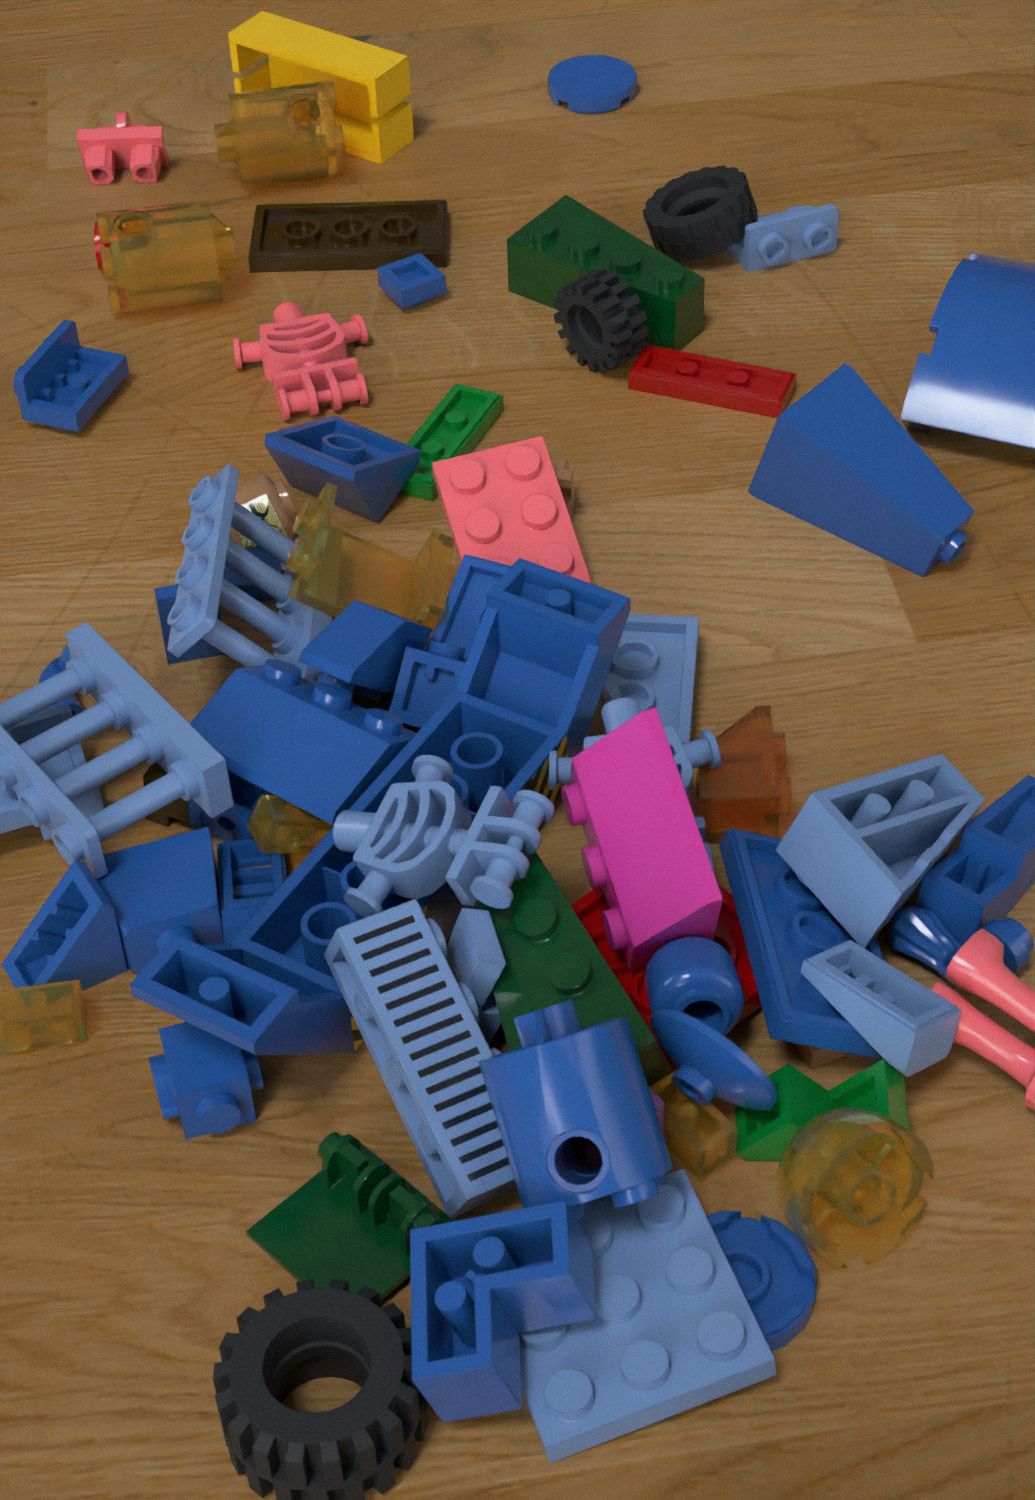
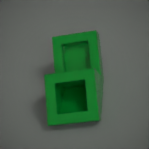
(800, 1099)

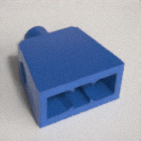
(164, 892)

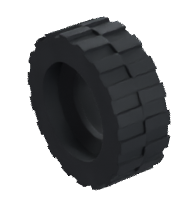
(700, 213)

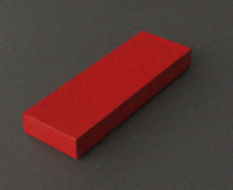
(712, 381)

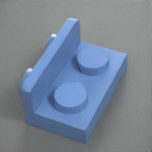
(787, 237)

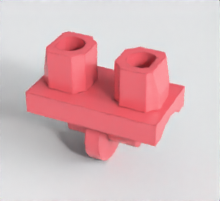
(122, 148)

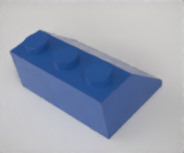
(300, 737)

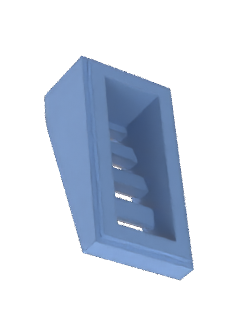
(885, 1006)

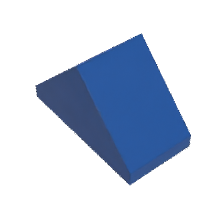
(69, 937)

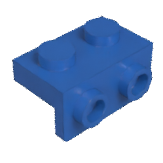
(66, 381)

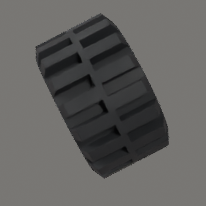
(313, 1338)

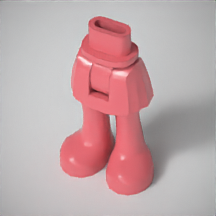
(982, 972)

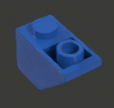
(364, 649)

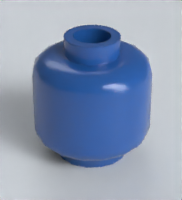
(697, 980)

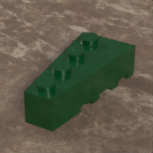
(575, 240)
(556, 962)

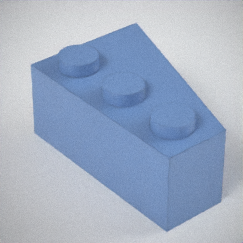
(876, 839)

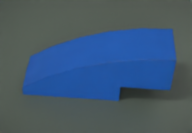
(988, 867)

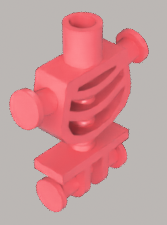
(307, 359)

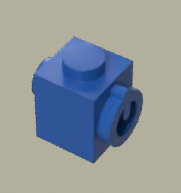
(204, 1080)

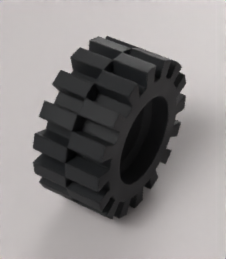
(600, 320)

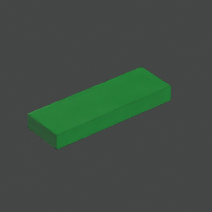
(449, 432)

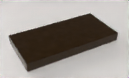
(347, 235)

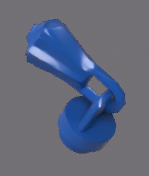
(927, 939)

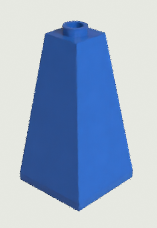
(861, 477)

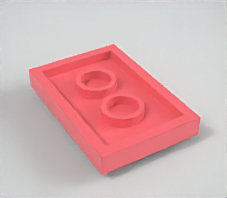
(509, 507)

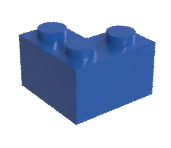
(480, 1288)

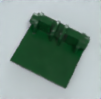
(348, 1221)

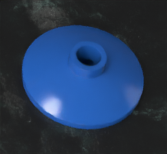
(710, 1063)

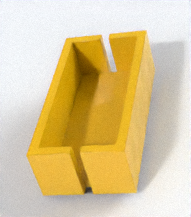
(366, 78)

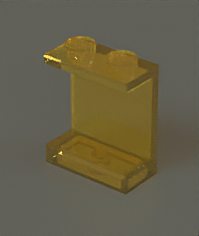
(337, 568)

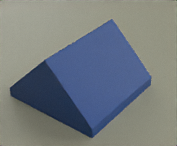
(359, 461)

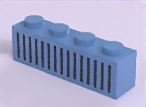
(425, 1049)

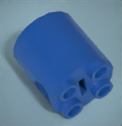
(572, 1086)

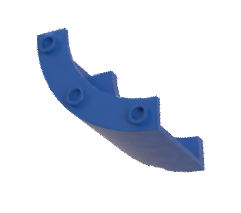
(982, 355)

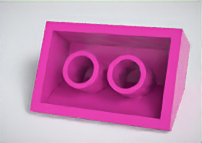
(641, 841)

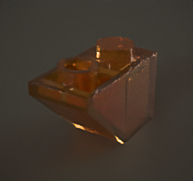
(746, 786)

